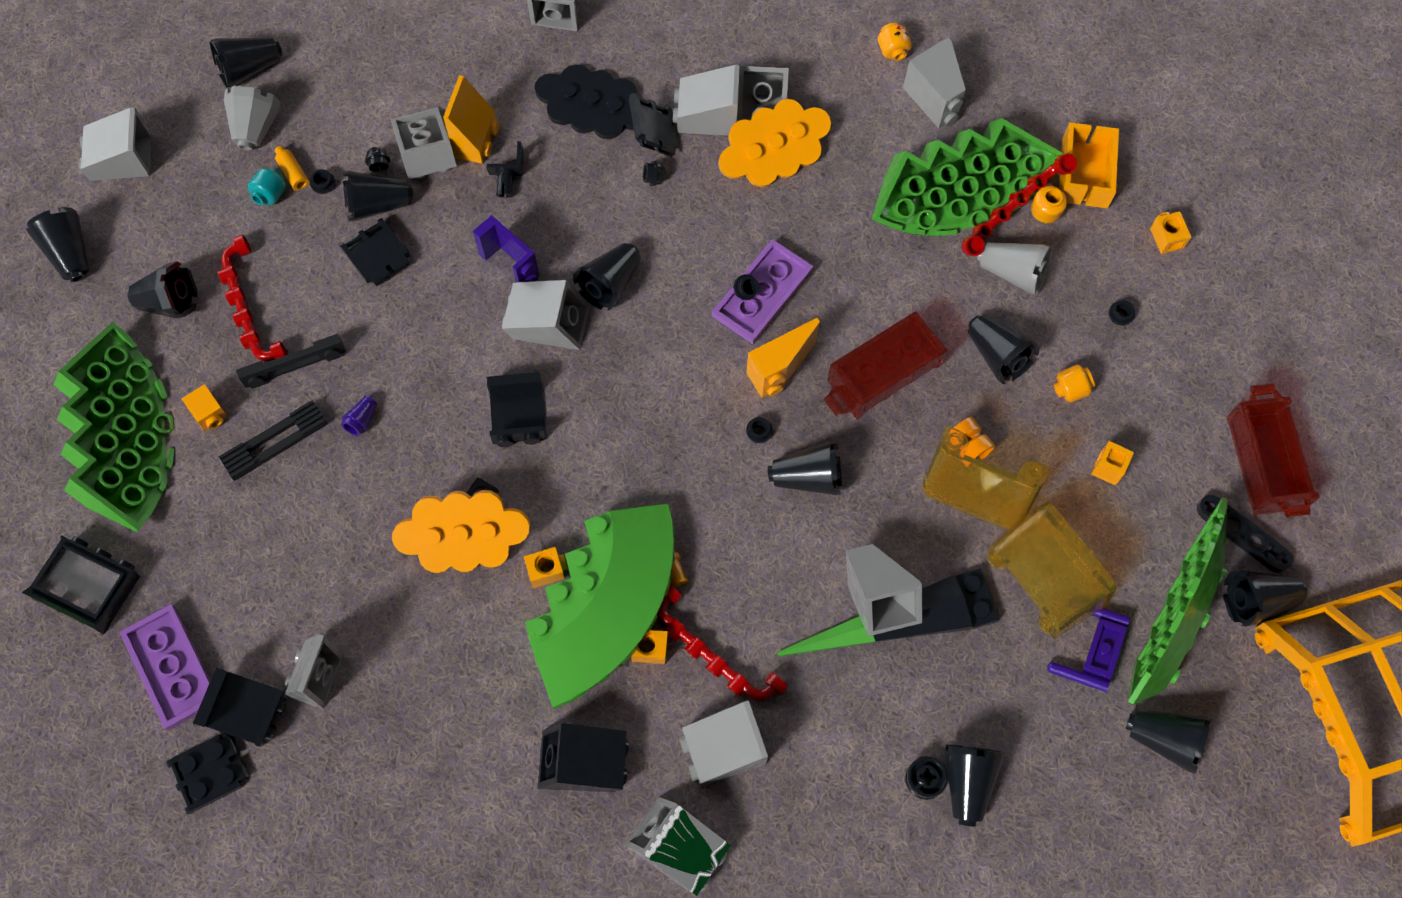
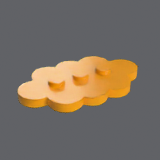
(774, 143)
(461, 531)

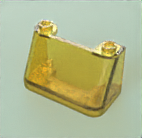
(979, 487)
(1054, 569)

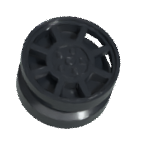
(926, 778)

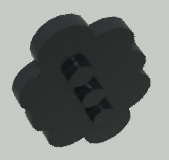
(587, 100)

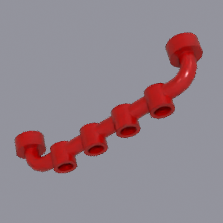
(974, 244)
(236, 296)
(716, 664)

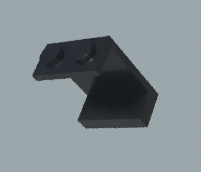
(516, 409)
(240, 707)

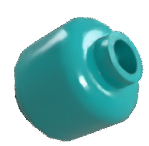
(266, 186)

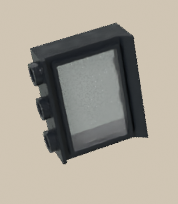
(83, 583)

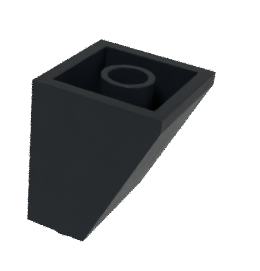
(583, 758)

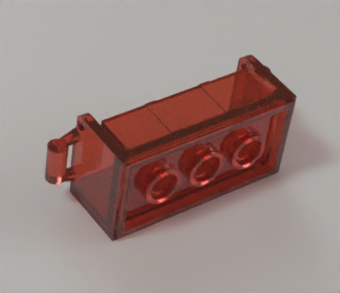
(883, 366)
(1271, 454)

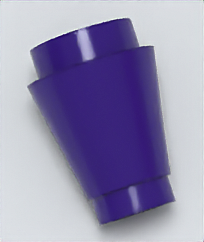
(359, 416)

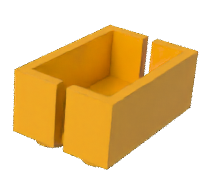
(1096, 165)

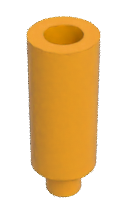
(291, 168)

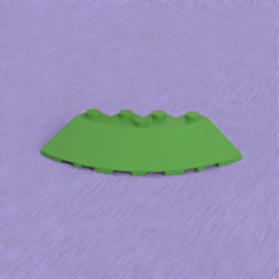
(962, 182)
(115, 429)
(606, 602)
(1183, 610)

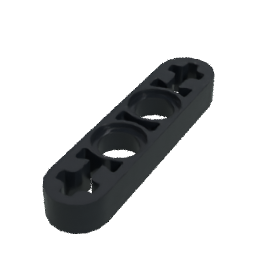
(1248, 529)

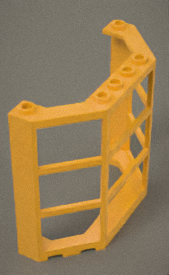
(1271, 636)

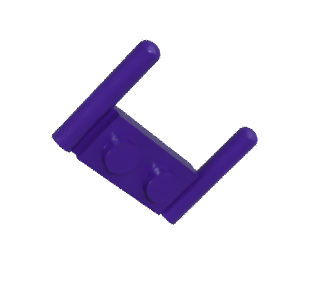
(1102, 653)

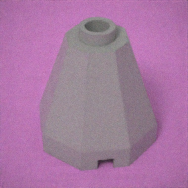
(249, 115)

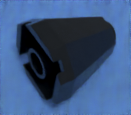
(165, 292)

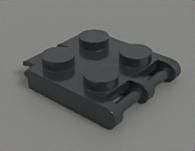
(652, 127)
(376, 253)
(208, 772)

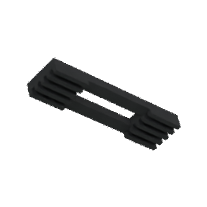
(326, 348)
(240, 462)

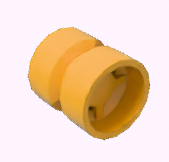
(980, 444)

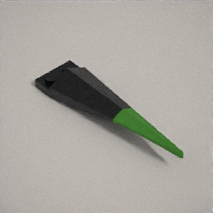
(947, 607)

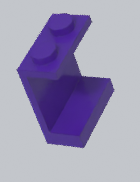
(493, 235)

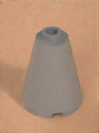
(1017, 263)

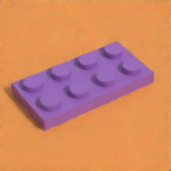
(779, 277)
(167, 665)

